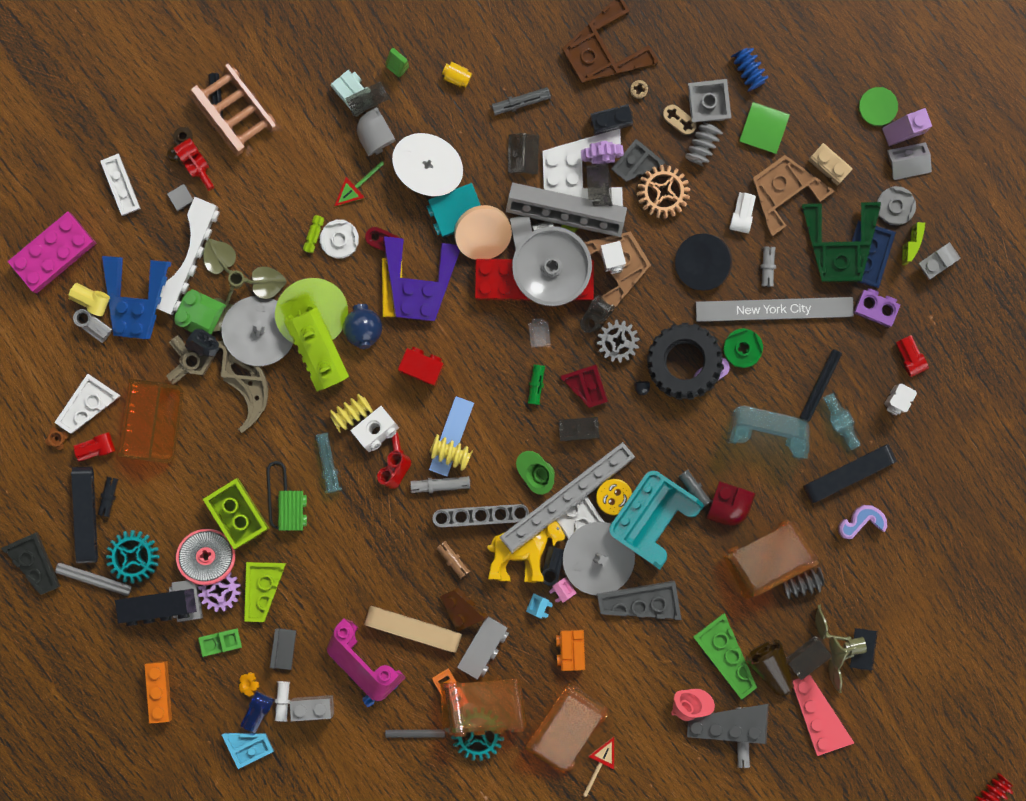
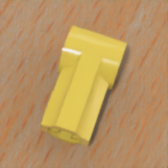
(93, 300)

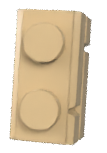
(830, 164)

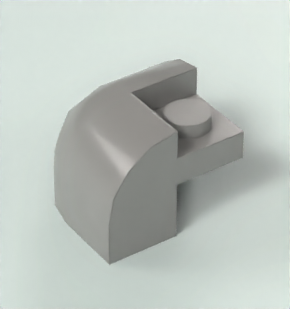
(374, 132)

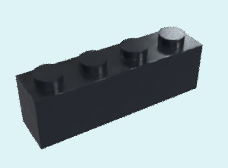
(155, 606)

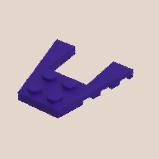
(418, 297)

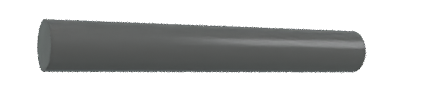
(414, 733)

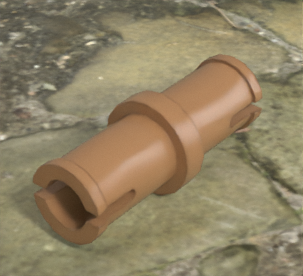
(453, 560)

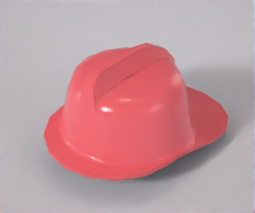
(692, 704)

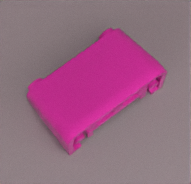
(374, 684)

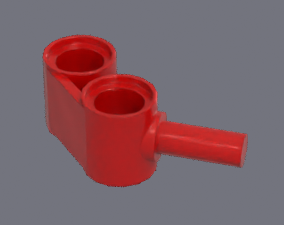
(194, 161)
(396, 470)

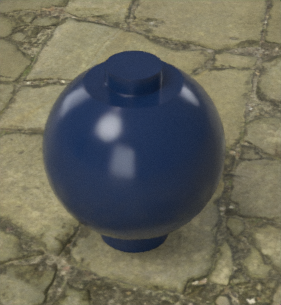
(362, 326)

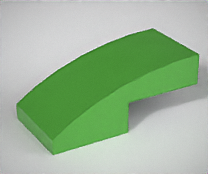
(219, 642)

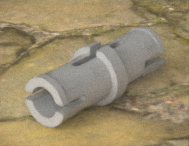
(768, 266)

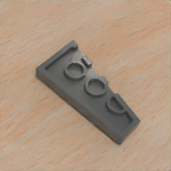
(650, 600)
(737, 725)

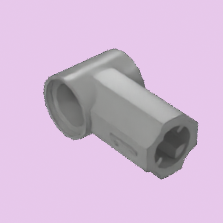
(93, 325)

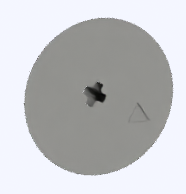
(252, 332)
(611, 558)

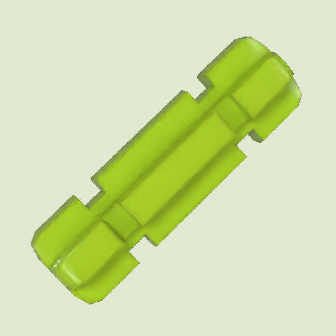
(313, 234)

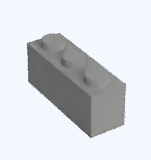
(483, 648)

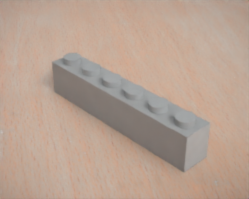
(565, 209)

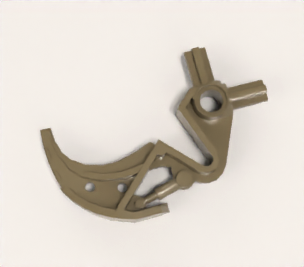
(240, 382)

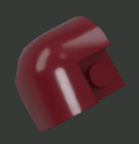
(730, 504)

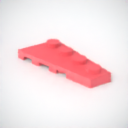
(821, 721)

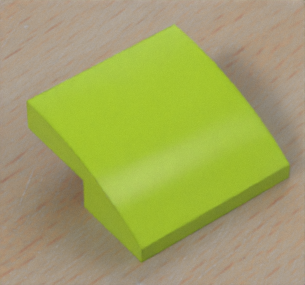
(911, 248)

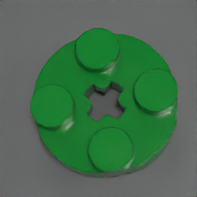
(748, 338)

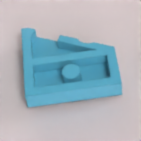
(247, 747)

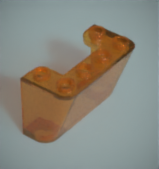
(483, 707)

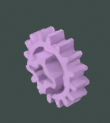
(602, 152)
(221, 599)

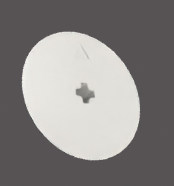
(427, 164)

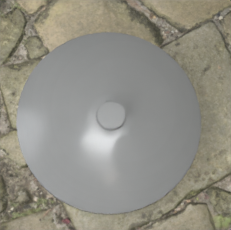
(552, 266)

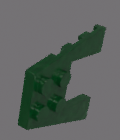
(842, 259)

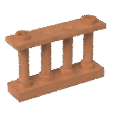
(224, 127)

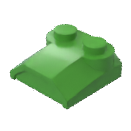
(198, 312)

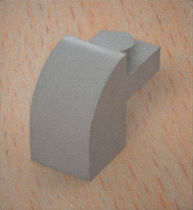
(939, 261)

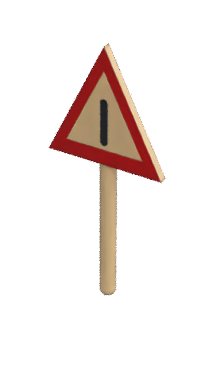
(603, 755)

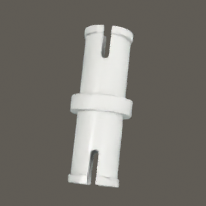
(282, 701)

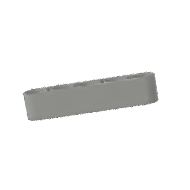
(471, 519)

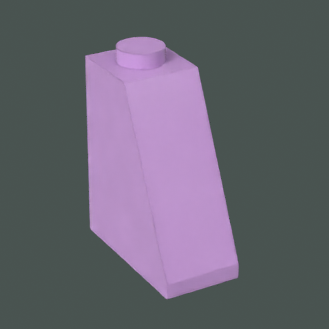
(907, 127)

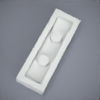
(120, 184)

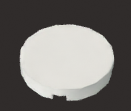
(339, 239)

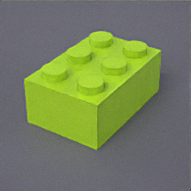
(236, 513)

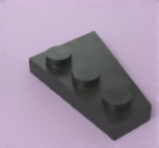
(34, 562)

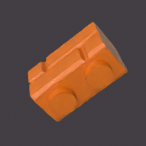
(572, 650)

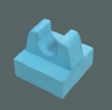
(538, 605)

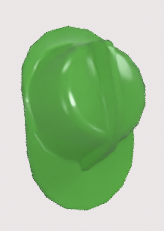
(535, 472)

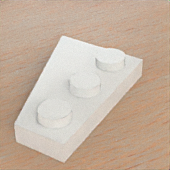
(85, 404)

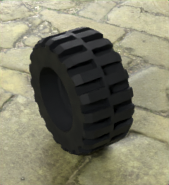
(677, 335)

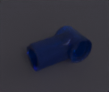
(258, 709)

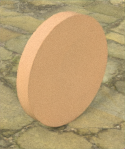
(482, 232)

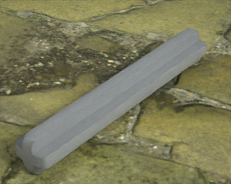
(93, 579)

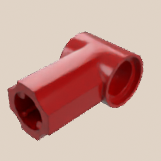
(913, 360)
(99, 445)

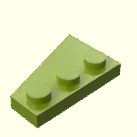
(260, 589)

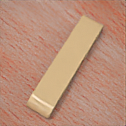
(413, 629)

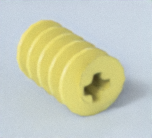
(350, 412)
(450, 452)

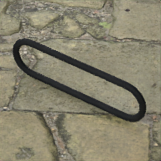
(269, 489)

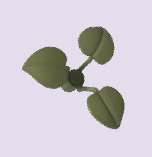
(266, 281)
(839, 654)

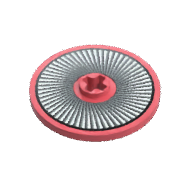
(191, 560)

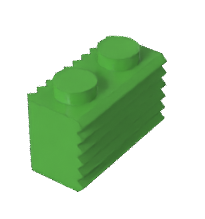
(291, 510)

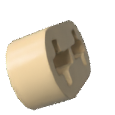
(676, 123)

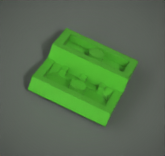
(764, 127)

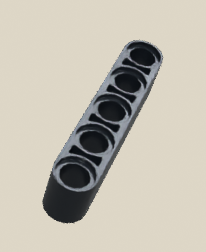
(849, 473)
(84, 514)

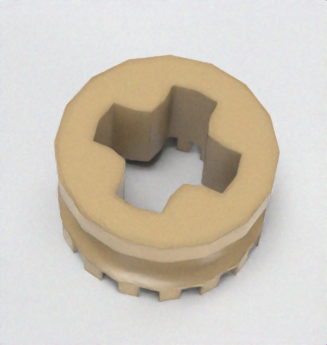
(642, 94)

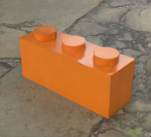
(158, 692)

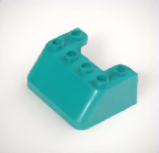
(649, 513)

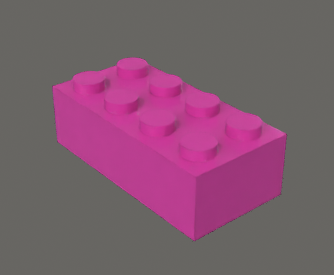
(52, 252)

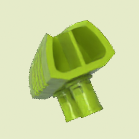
(316, 348)

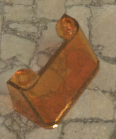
(771, 560)
(566, 728)

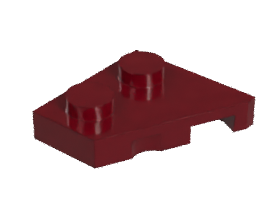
(587, 385)

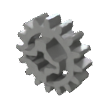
(609, 338)

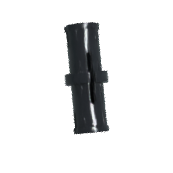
(108, 496)

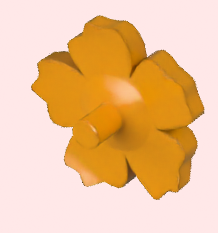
(248, 684)

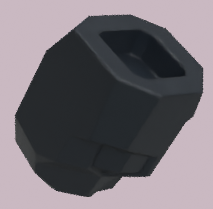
(202, 343)

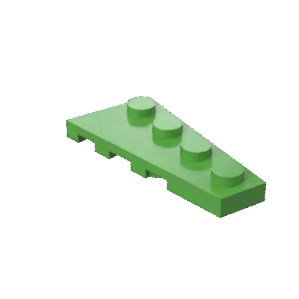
(723, 650)

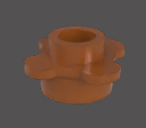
(51, 438)

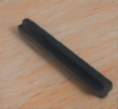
(821, 385)

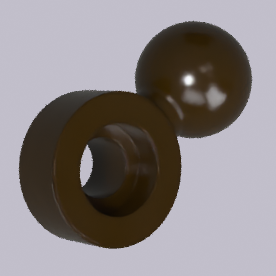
(172, 155)

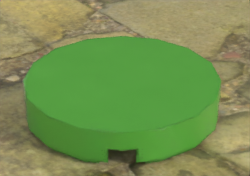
(878, 106)

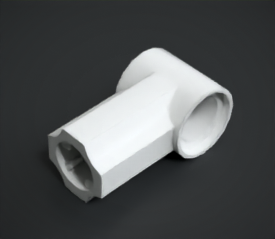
(742, 217)

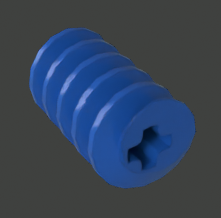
(750, 68)

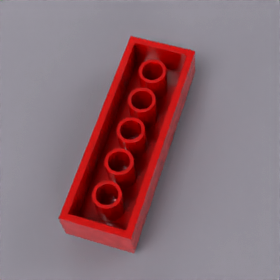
(497, 282)

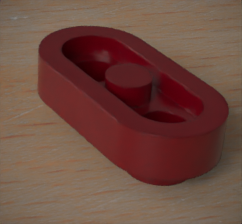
(379, 244)

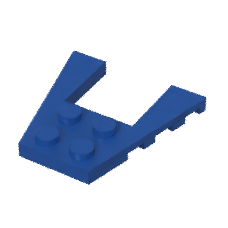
(133, 315)

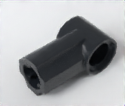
(553, 563)

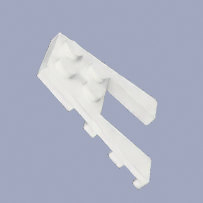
(564, 167)

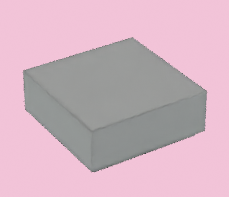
(180, 197)

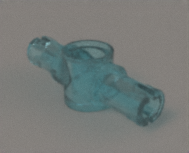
(842, 421)

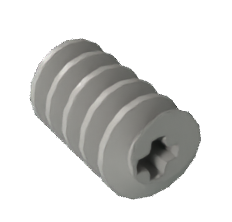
(703, 143)

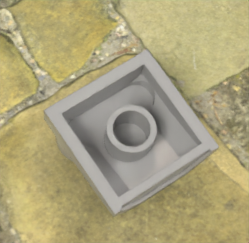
(709, 101)

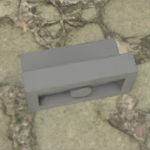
(910, 161)

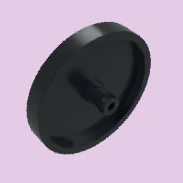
(703, 261)

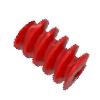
(996, 791)

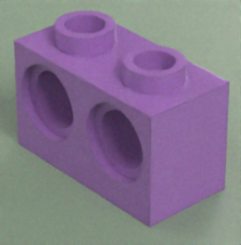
(875, 313)

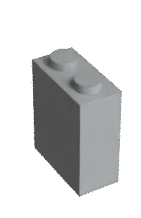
(312, 708)

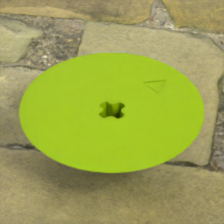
(316, 292)

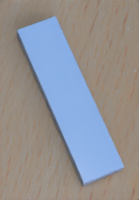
(453, 431)

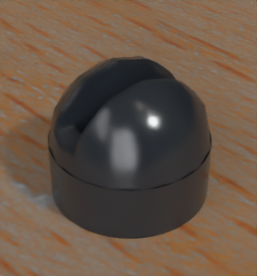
(642, 387)

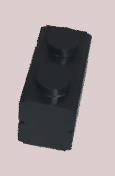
(611, 119)

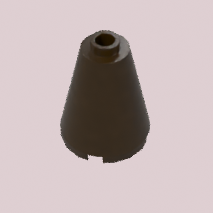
(772, 666)

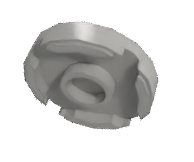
(896, 205)

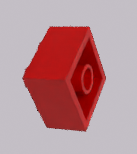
(421, 366)

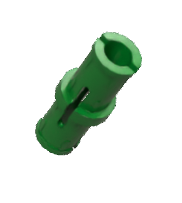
(536, 384)

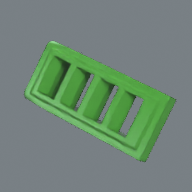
(397, 63)

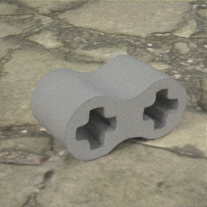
(520, 228)

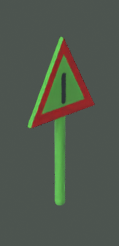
(350, 192)

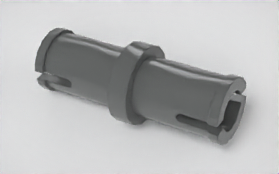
(694, 488)

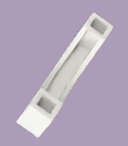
(200, 218)

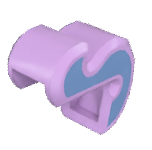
(859, 518)

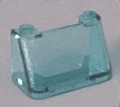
(746, 419)

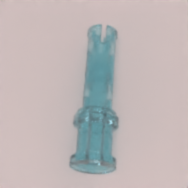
(329, 472)

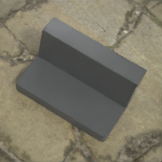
(283, 648)

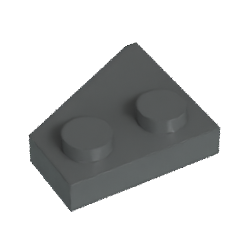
(636, 161)

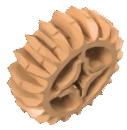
(671, 196)

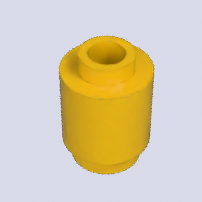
(456, 74)

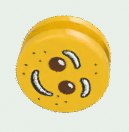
(612, 496)

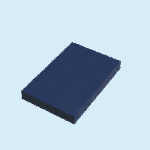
(878, 254)

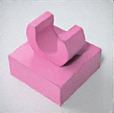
(563, 589)

